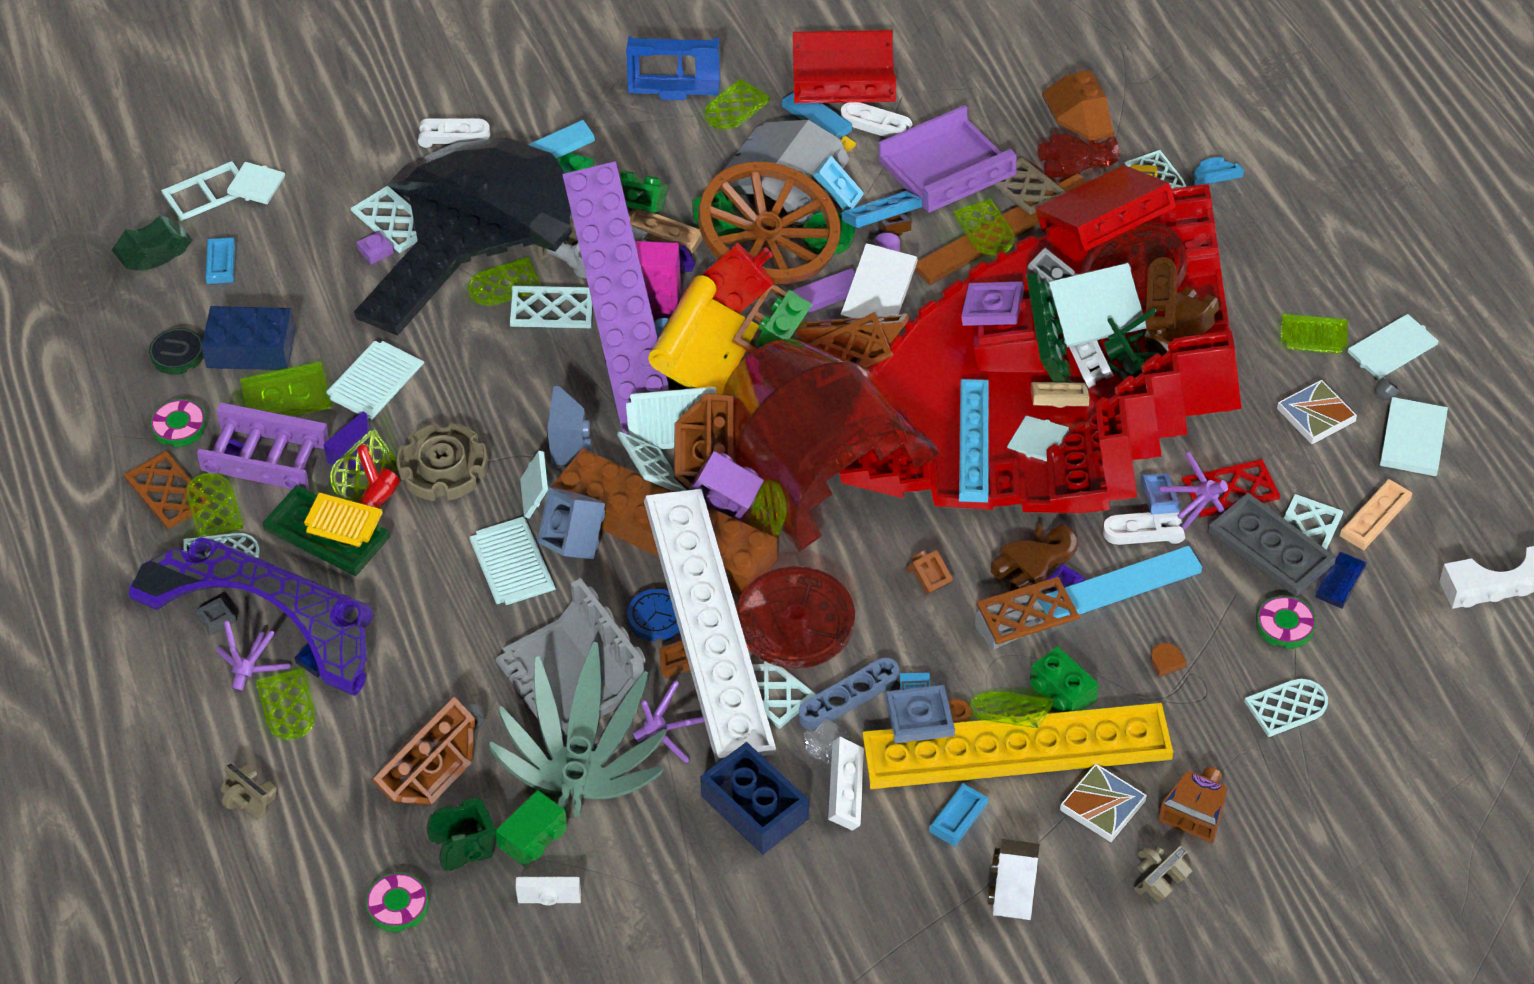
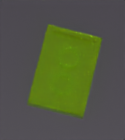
(288, 390)

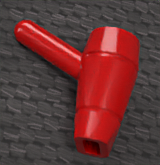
(380, 485)

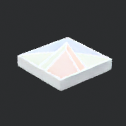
(1316, 412)
(1103, 802)

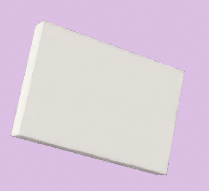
(879, 283)

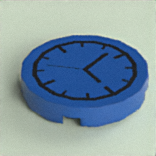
(652, 615)

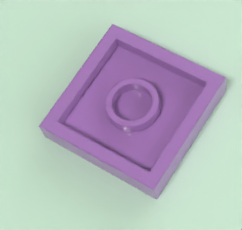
(992, 303)

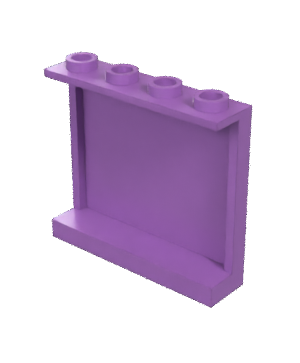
(945, 159)

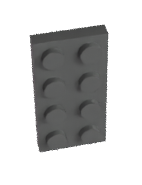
(1272, 544)

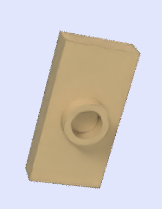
(1059, 394)

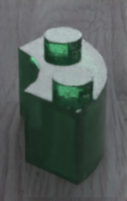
(152, 245)

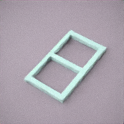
(200, 180)

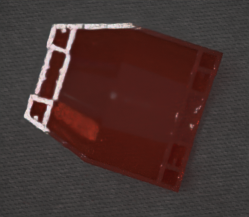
(808, 418)

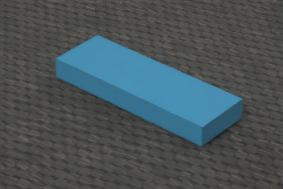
(818, 114)
(881, 209)

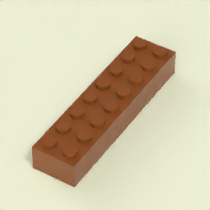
(742, 548)

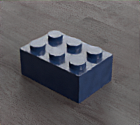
(248, 338)
(754, 797)

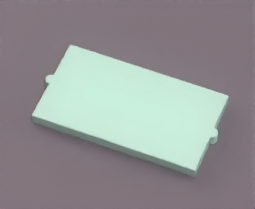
(1392, 346)

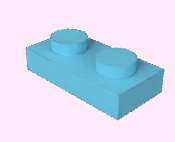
(838, 183)

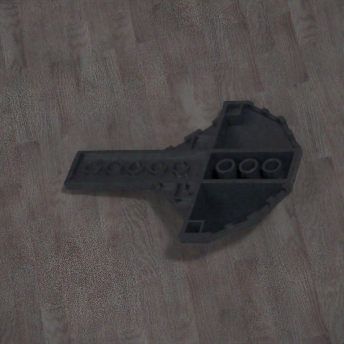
(465, 205)

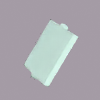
(256, 183)
(1036, 436)
(534, 484)

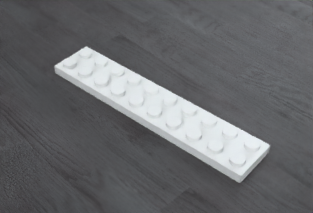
(708, 623)

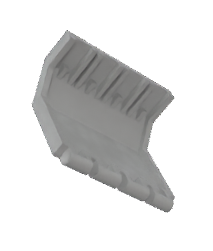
(792, 144)
(563, 652)

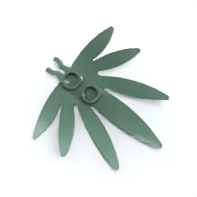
(577, 768)

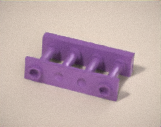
(268, 425)

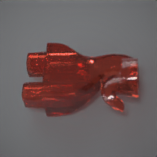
(1074, 156)

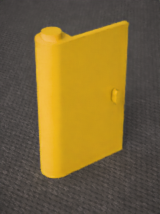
(698, 339)

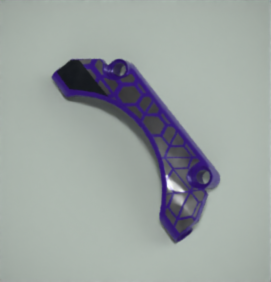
(314, 608)

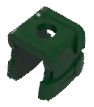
(462, 849)

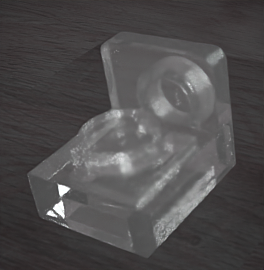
(819, 742)

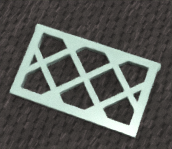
(399, 203)
(537, 320)
(650, 462)
(1316, 509)
(791, 683)

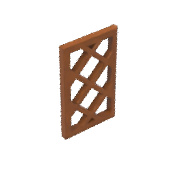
(853, 328)
(158, 507)
(1034, 591)

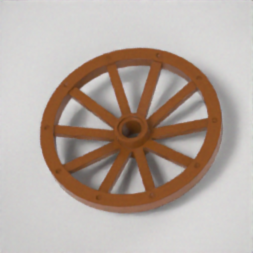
(767, 227)

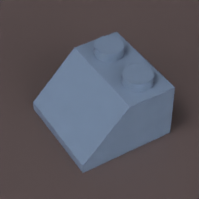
(566, 428)
(571, 523)

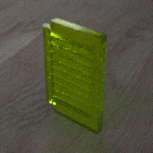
(1314, 333)

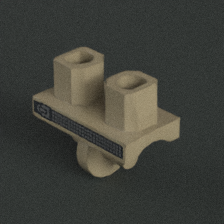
(243, 791)
(1154, 883)

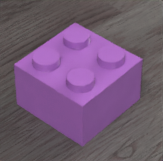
(727, 485)

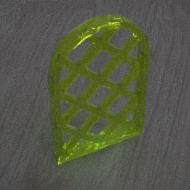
(740, 119)
(977, 207)
(494, 271)
(374, 434)
(780, 511)
(215, 528)
(268, 716)
(1008, 717)

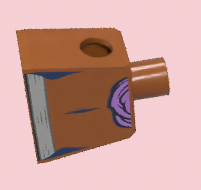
(1196, 804)

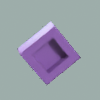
(375, 247)

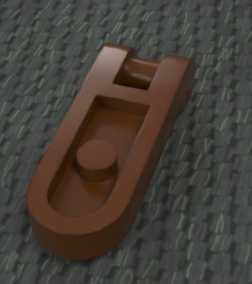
(1162, 293)

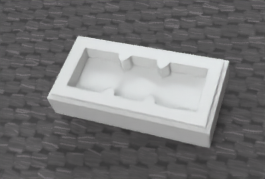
(548, 890)

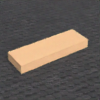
(665, 229)
(1376, 514)

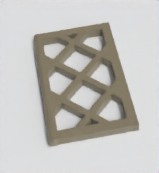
(1031, 172)

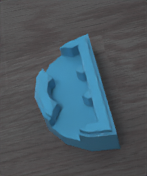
(1216, 170)

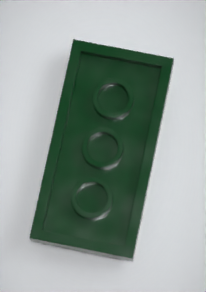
(1048, 330)
(288, 524)

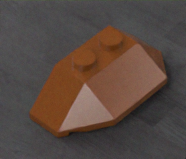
(1080, 105)
(890, 324)
(699, 433)
(429, 757)

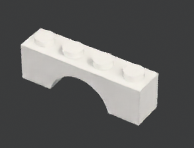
(1470, 584)

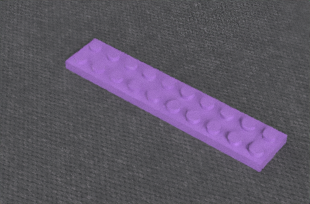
(614, 282)

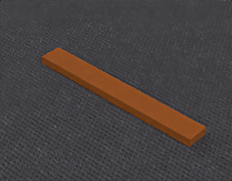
(962, 251)

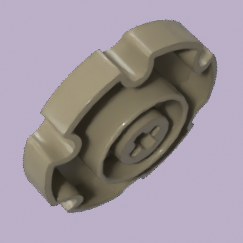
(442, 461)

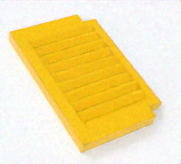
(342, 520)

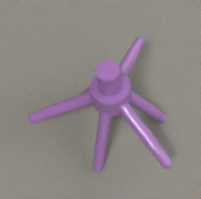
(1205, 492)
(245, 667)
(657, 723)

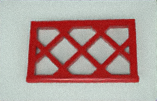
(1238, 471)

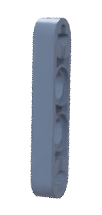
(851, 696)

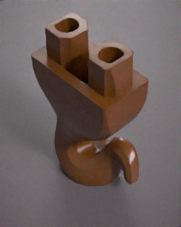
(1192, 319)
(1032, 560)

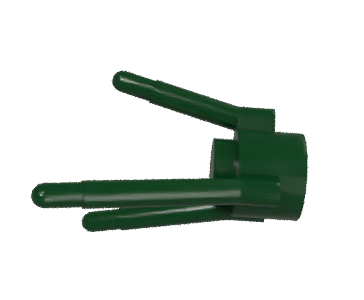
(1114, 347)
(1132, 364)

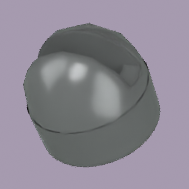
(1386, 389)

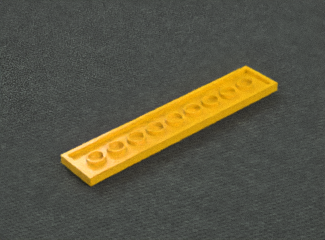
(1004, 749)

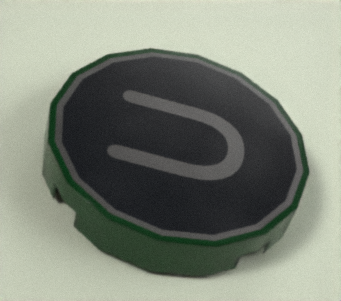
(176, 351)

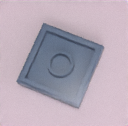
(919, 714)

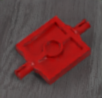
(739, 277)

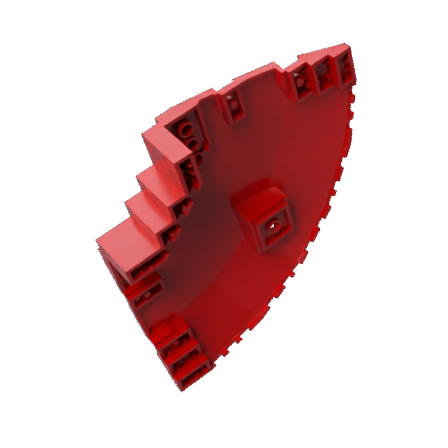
(1103, 438)

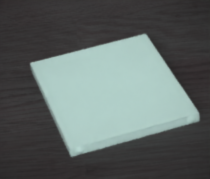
(1093, 297)

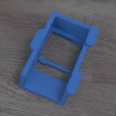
(675, 86)

